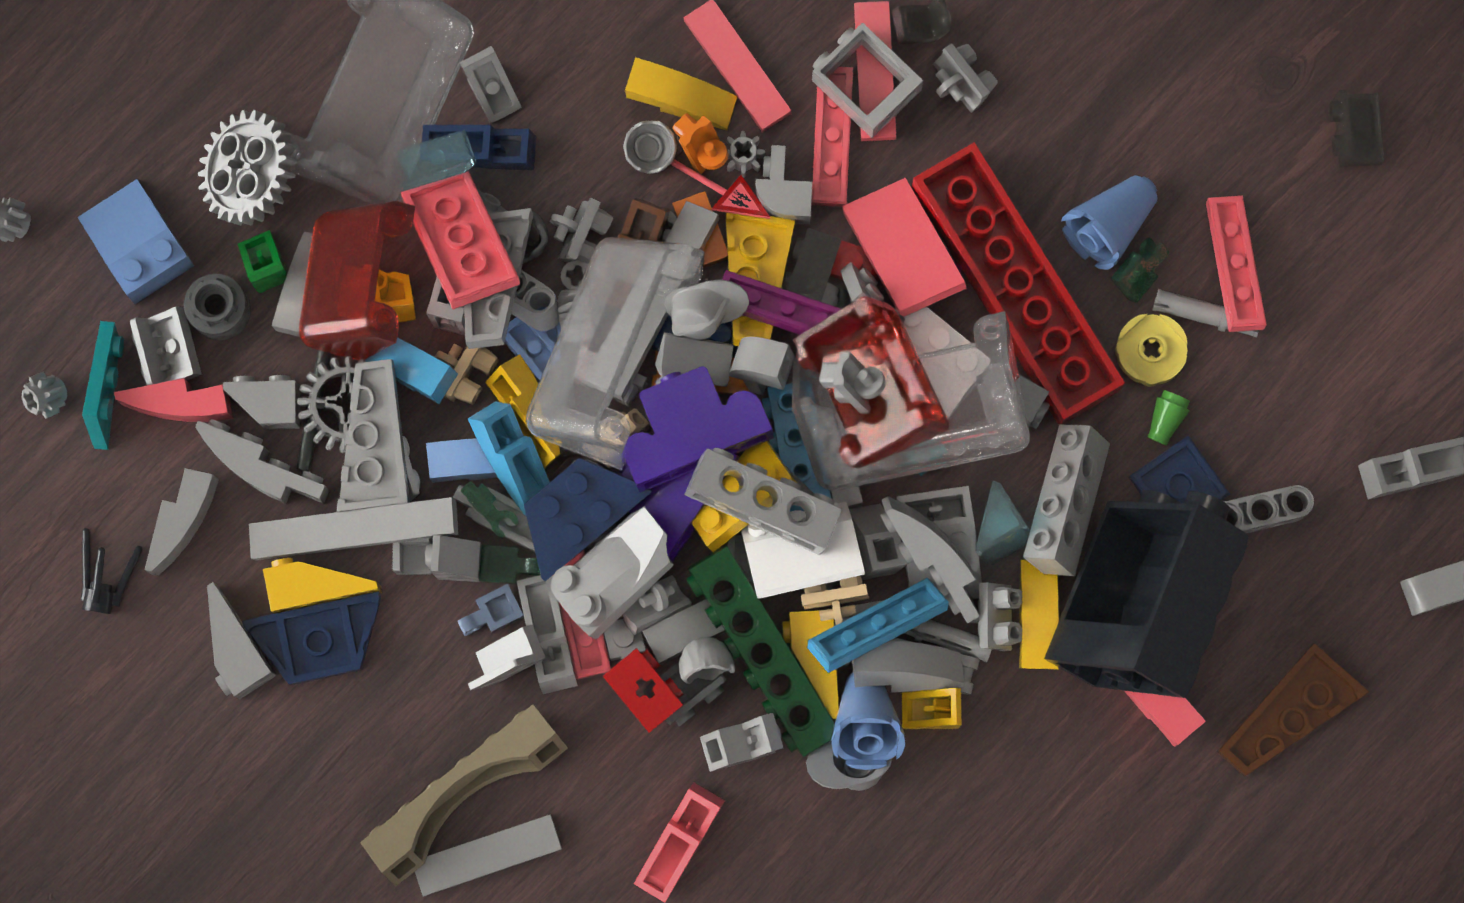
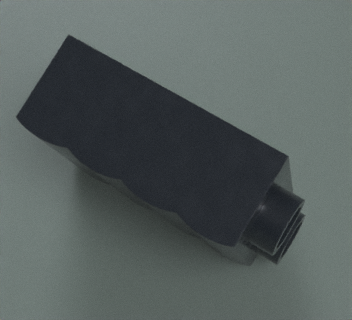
(1149, 594)

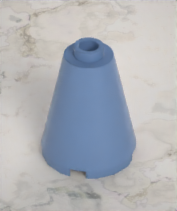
(1110, 220)
(867, 727)

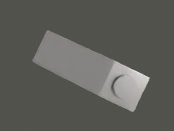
(234, 650)

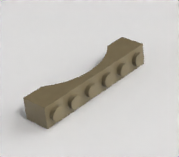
(405, 839)

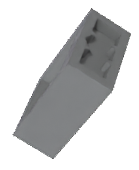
(848, 43)

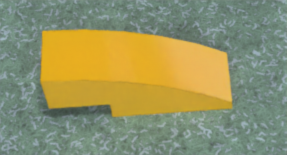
(679, 93)
(516, 385)
(1037, 615)

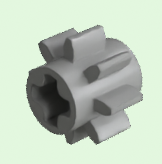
(743, 163)
(13, 219)
(44, 394)

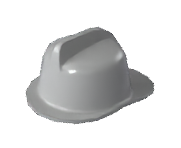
(702, 307)
(835, 774)

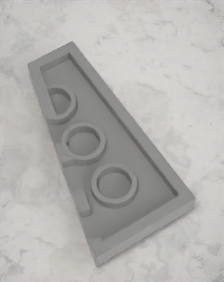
(489, 317)
(374, 454)

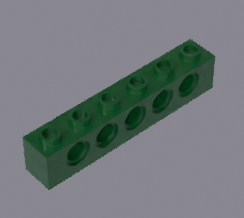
(818, 725)

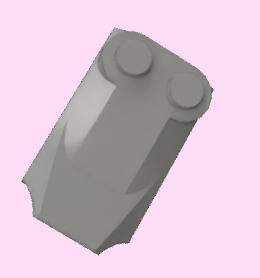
(613, 573)

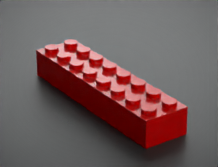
(1017, 278)

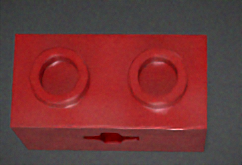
(647, 710)

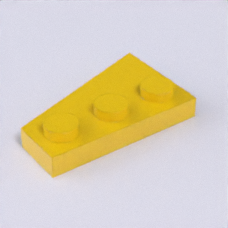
(718, 527)

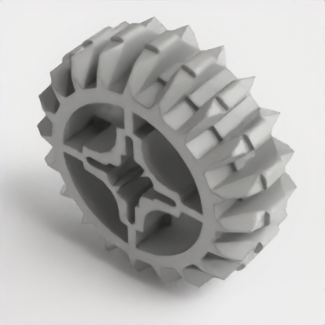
(327, 403)

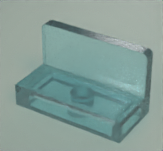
(436, 159)

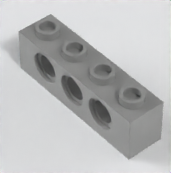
(708, 489)
(1066, 500)

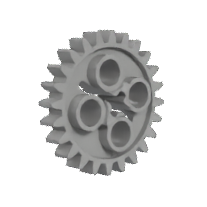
(247, 167)

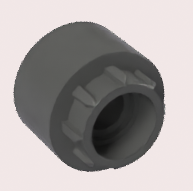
(205, 292)

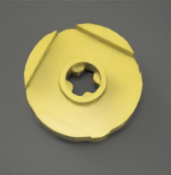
(1152, 329)

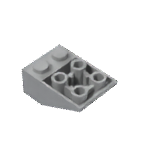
(953, 514)

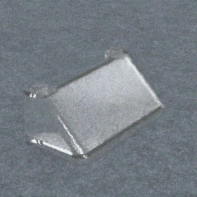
(383, 95)
(597, 342)
(975, 388)

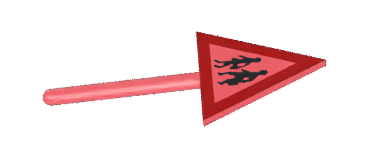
(736, 200)

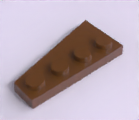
(1298, 704)

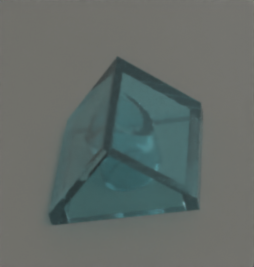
(1002, 527)

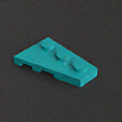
(102, 385)

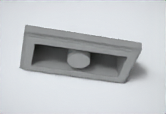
(686, 354)

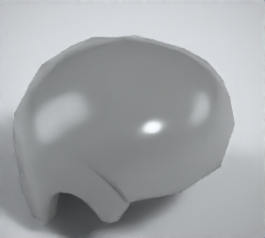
(650, 146)

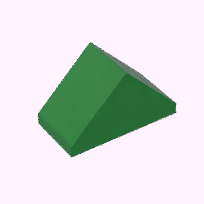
(263, 261)

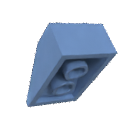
(135, 242)

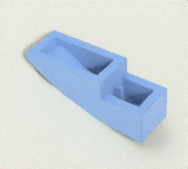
(457, 461)

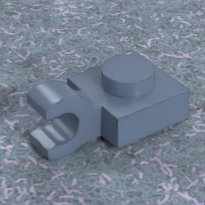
(496, 610)

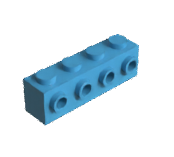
(788, 440)

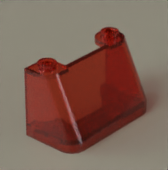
(342, 280)
(906, 408)

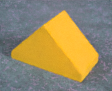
(932, 709)

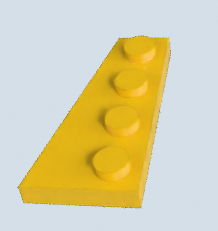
(761, 252)

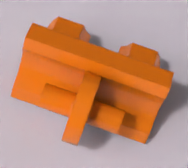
(701, 143)

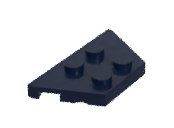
(576, 512)
(317, 638)

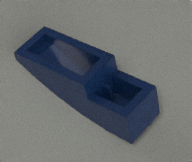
(493, 147)

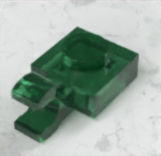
(1138, 272)
(482, 501)
(503, 565)

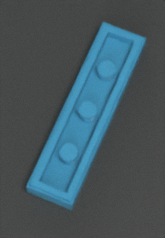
(877, 625)

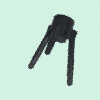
(95, 595)

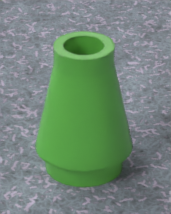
(1167, 416)

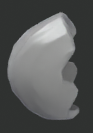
(705, 660)

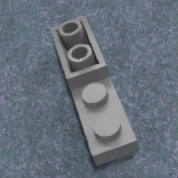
(248, 461)
(933, 549)

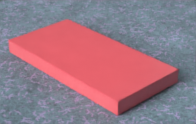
(461, 240)
(903, 247)

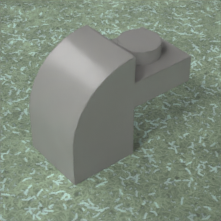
(780, 196)
(762, 363)
(742, 742)

